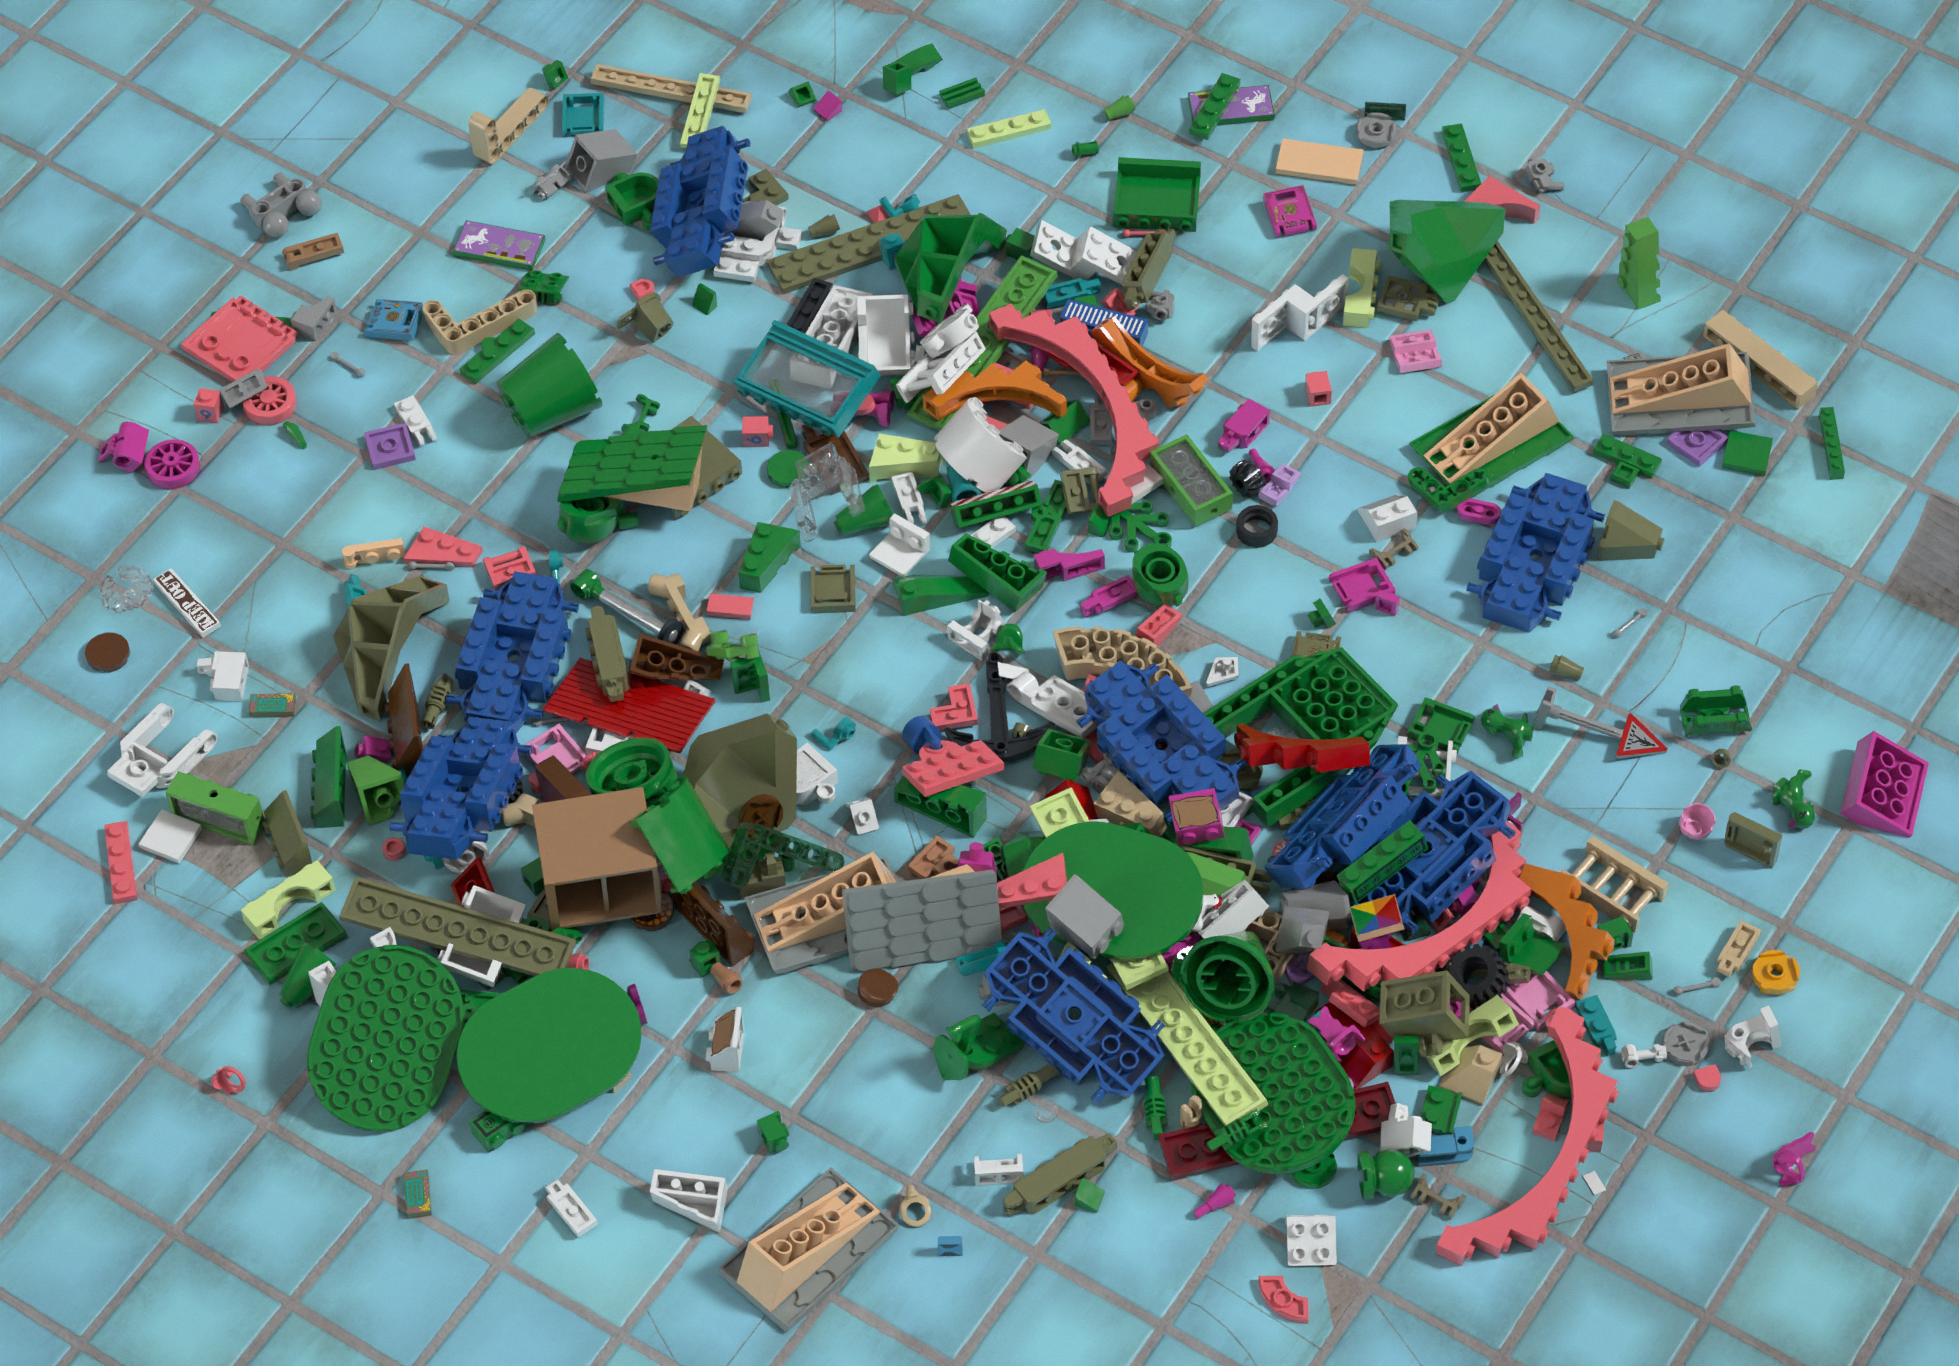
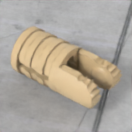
(1191, 1113)

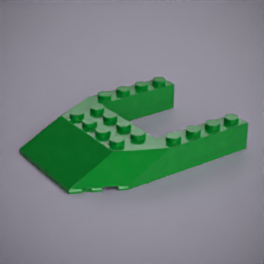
(1317, 699)

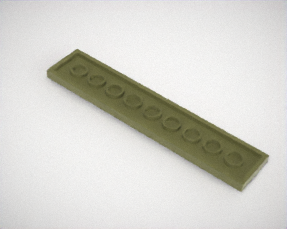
(852, 248)
(470, 931)

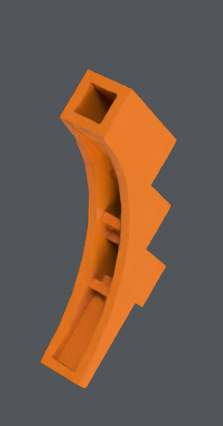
(993, 383)
(1170, 384)
(1579, 917)

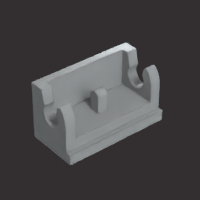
(244, 388)

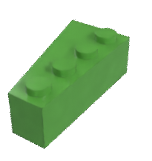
(1640, 263)

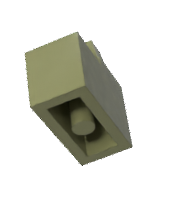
(765, 876)

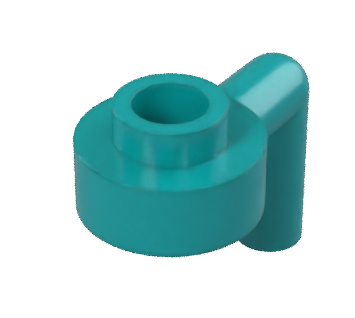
(908, 204)
(556, 562)
(844, 730)

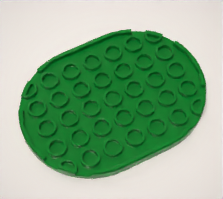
(1136, 873)
(385, 1038)
(549, 1045)
(1305, 1092)

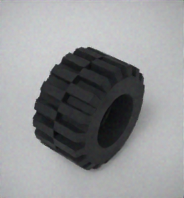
(1474, 959)

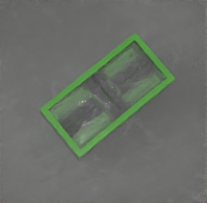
(1191, 480)
(216, 807)

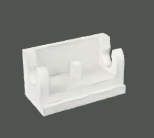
(998, 1171)

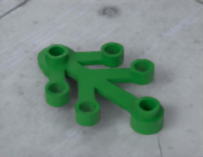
(1138, 522)
(1426, 745)

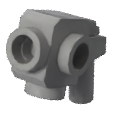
(1539, 174)
(1162, 305)

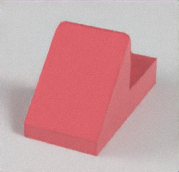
(1550, 1116)

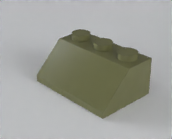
(286, 835)

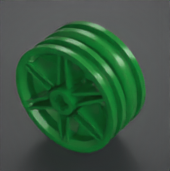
(630, 766)

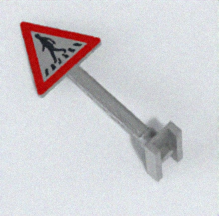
(1634, 738)

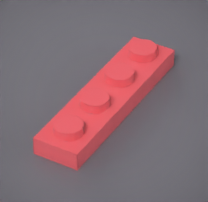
(120, 862)

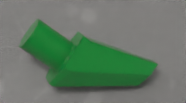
(295, 433)

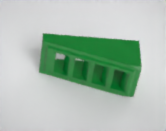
(1630, 974)

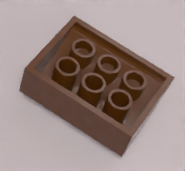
(404, 722)
(714, 923)

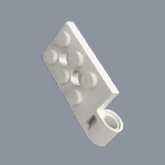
(1047, 699)

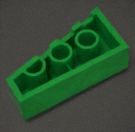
(996, 572)
(956, 807)

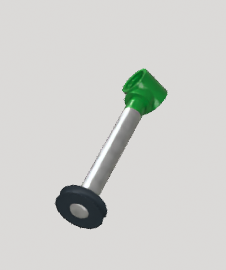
(589, 586)

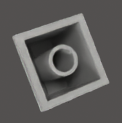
(599, 157)
(1033, 438)
(1084, 917)

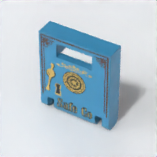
(389, 318)

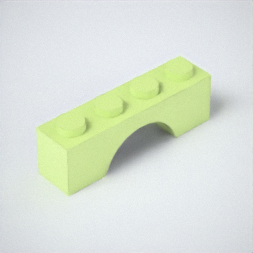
(1358, 305)
(310, 883)
(1489, 1019)

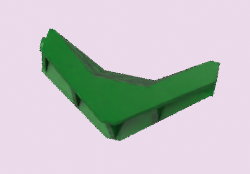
(1444, 240)
(937, 254)

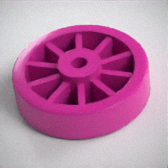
(172, 458)

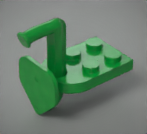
(974, 1045)

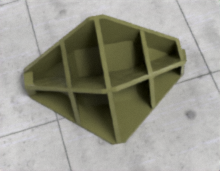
(375, 633)
(741, 763)

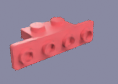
(1355, 1006)

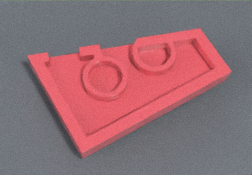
(439, 547)
(1033, 884)

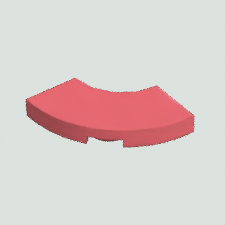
(1282, 1300)

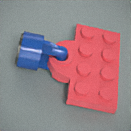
(944, 762)

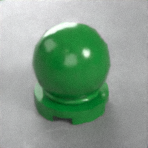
(1386, 1173)

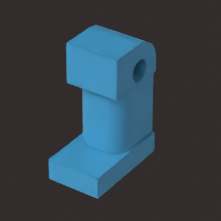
(1448, 1148)

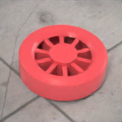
(271, 405)

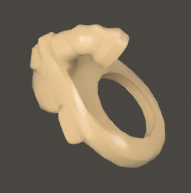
(910, 1197)

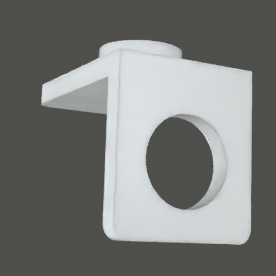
(863, 815)

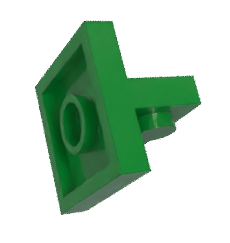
(750, 675)

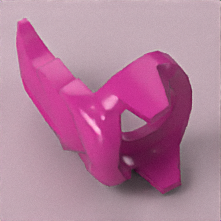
(1339, 1038)
(1790, 1155)

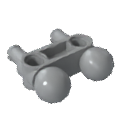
(273, 208)

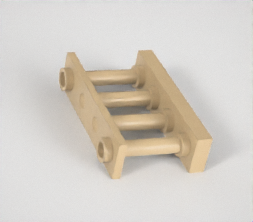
(1626, 868)

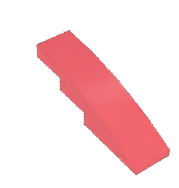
(1159, 625)

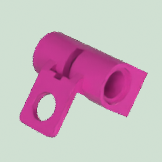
(126, 446)

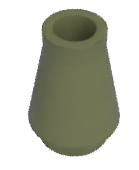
(825, 226)
(1564, 667)

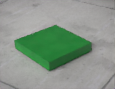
(1747, 453)

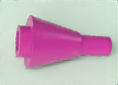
(1039, 358)
(1262, 464)
(1219, 1198)

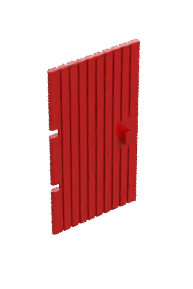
(648, 707)

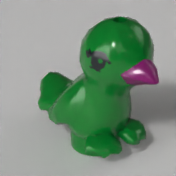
(1514, 729)
(1791, 796)

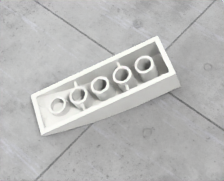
(838, 319)

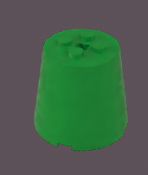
(548, 388)

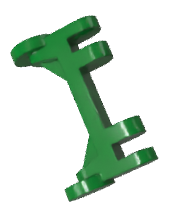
(649, 407)

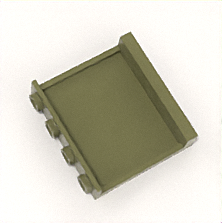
(717, 467)

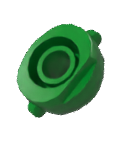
(589, 519)
(1159, 575)

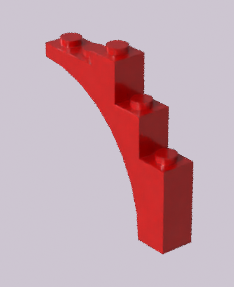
(1290, 753)

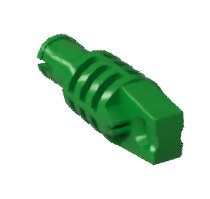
(1155, 1106)

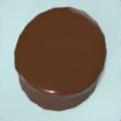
(877, 987)

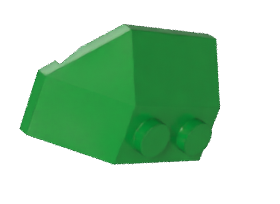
(1019, 849)

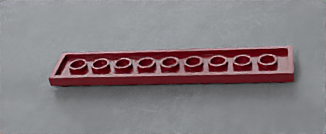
(1188, 1152)

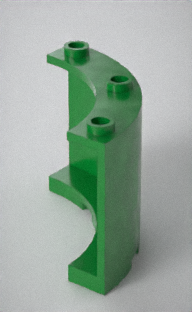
(682, 835)

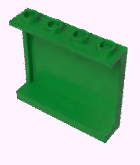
(1157, 194)

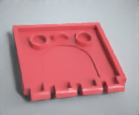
(240, 339)

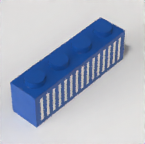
(1094, 315)

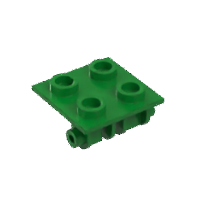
(546, 284)

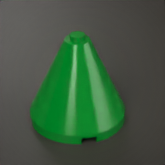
(1228, 977)

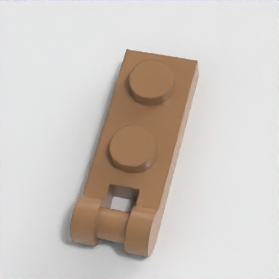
(312, 250)

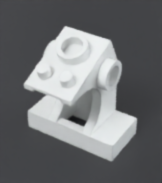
(984, 617)
(1759, 1028)

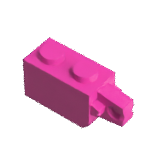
(1244, 426)

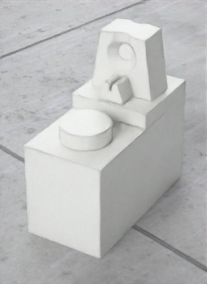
(229, 674)
(1405, 1132)

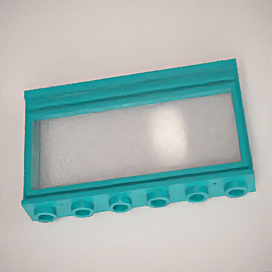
(806, 379)

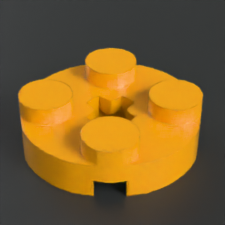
(1774, 984)

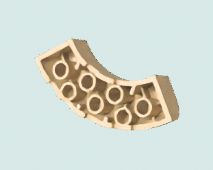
(1099, 649)

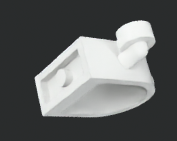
(950, 331)
(814, 777)

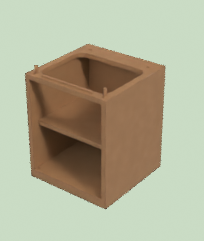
(596, 860)

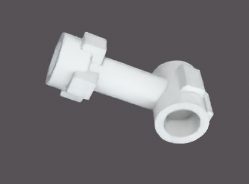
(1090, 773)
(1631, 1056)

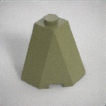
(1628, 536)

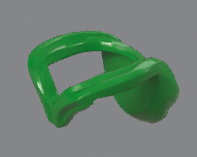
(1009, 638)

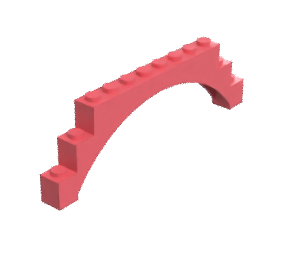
(1074, 346)
(1497, 903)
(1530, 1216)

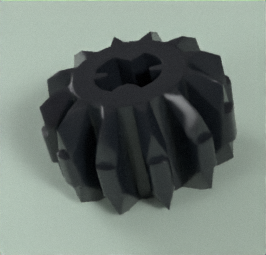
(1247, 478)

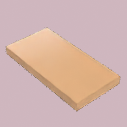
(1319, 161)

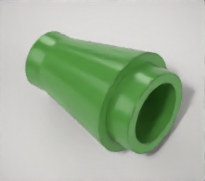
(1121, 107)

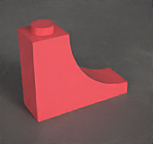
(1499, 194)

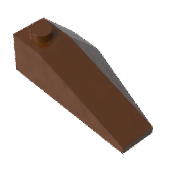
(665, 660)
(557, 781)

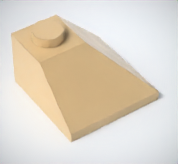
(1474, 1073)

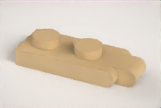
(1737, 948)

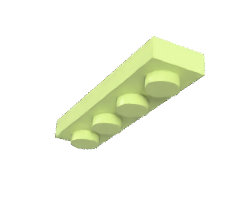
(701, 106)
(1008, 128)

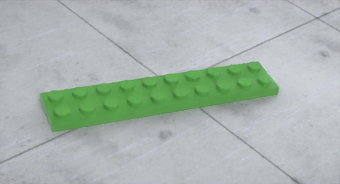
(1024, 289)

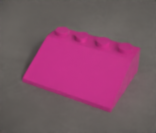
(1884, 786)

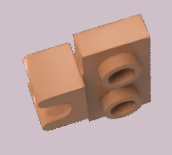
(934, 859)

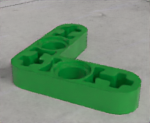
(1446, 497)

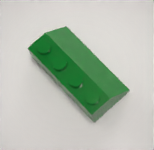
(329, 780)

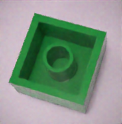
(1061, 755)

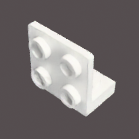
(902, 546)
(1311, 1239)

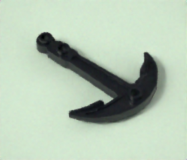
(1000, 742)

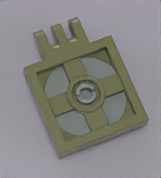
(1406, 299)

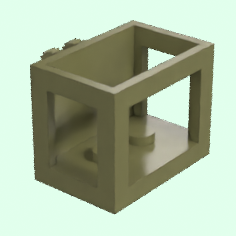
(1422, 1009)

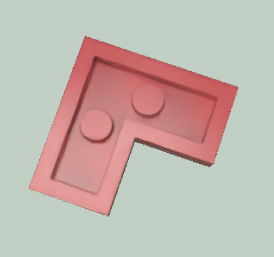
(959, 713)

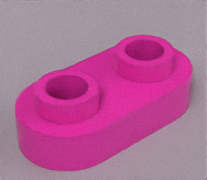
(1481, 511)

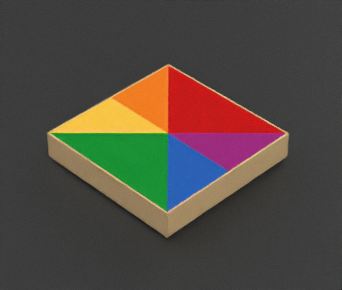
(1376, 918)

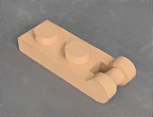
(373, 552)

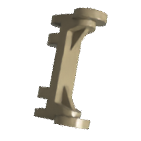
(1387, 557)
(1451, 1204)

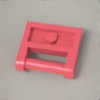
(502, 573)

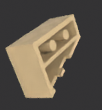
(1128, 804)

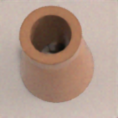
(726, 978)

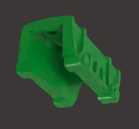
(1713, 711)

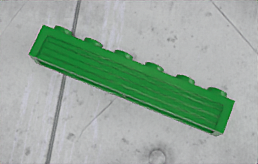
(1831, 443)

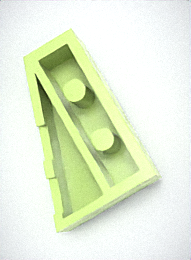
(903, 455)

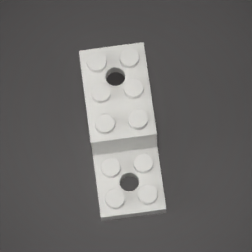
(1082, 256)
(1299, 312)

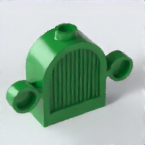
(633, 197)
(1549, 1072)

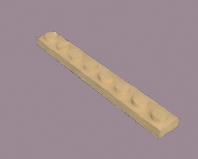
(666, 87)

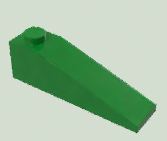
(930, 592)

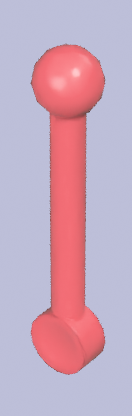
(1126, 233)

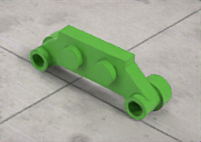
(730, 650)

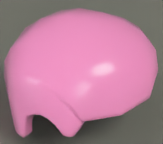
(1697, 821)

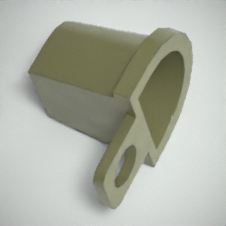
(648, 317)

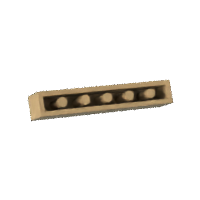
(1765, 362)

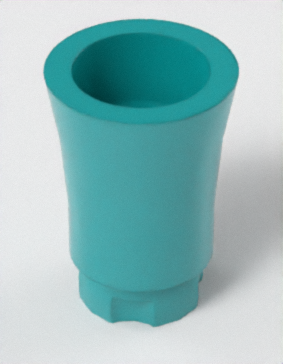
(960, 486)

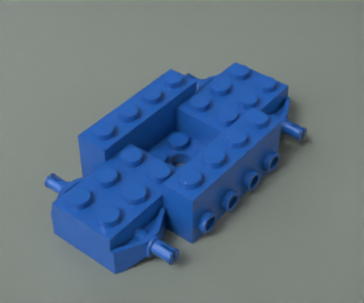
(700, 201)
(1544, 520)
(524, 622)
(1140, 716)
(460, 788)
(1345, 818)
(1459, 850)
(1097, 1040)

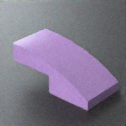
(1280, 485)

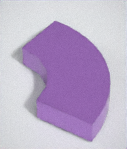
(1297, 969)

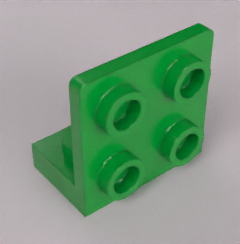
(1528, 949)

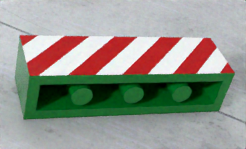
(995, 504)

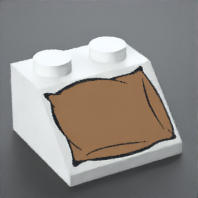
(1389, 516)
(727, 1041)

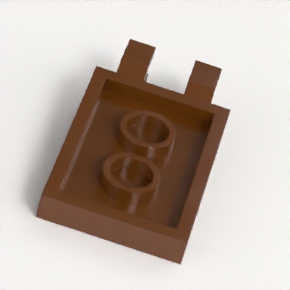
(844, 449)

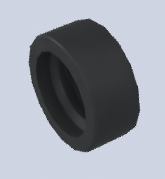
(1260, 513)

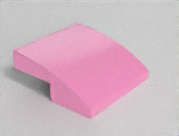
(1415, 351)

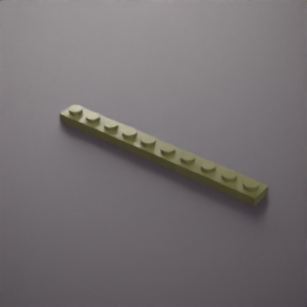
(1538, 319)

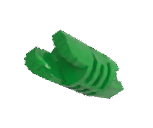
(1236, 1131)

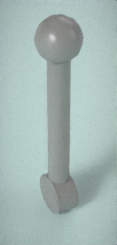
(335, 357)
(448, 566)
(1642, 613)
(538, 722)
(1714, 983)

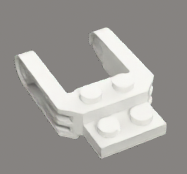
(744, 255)
(143, 769)

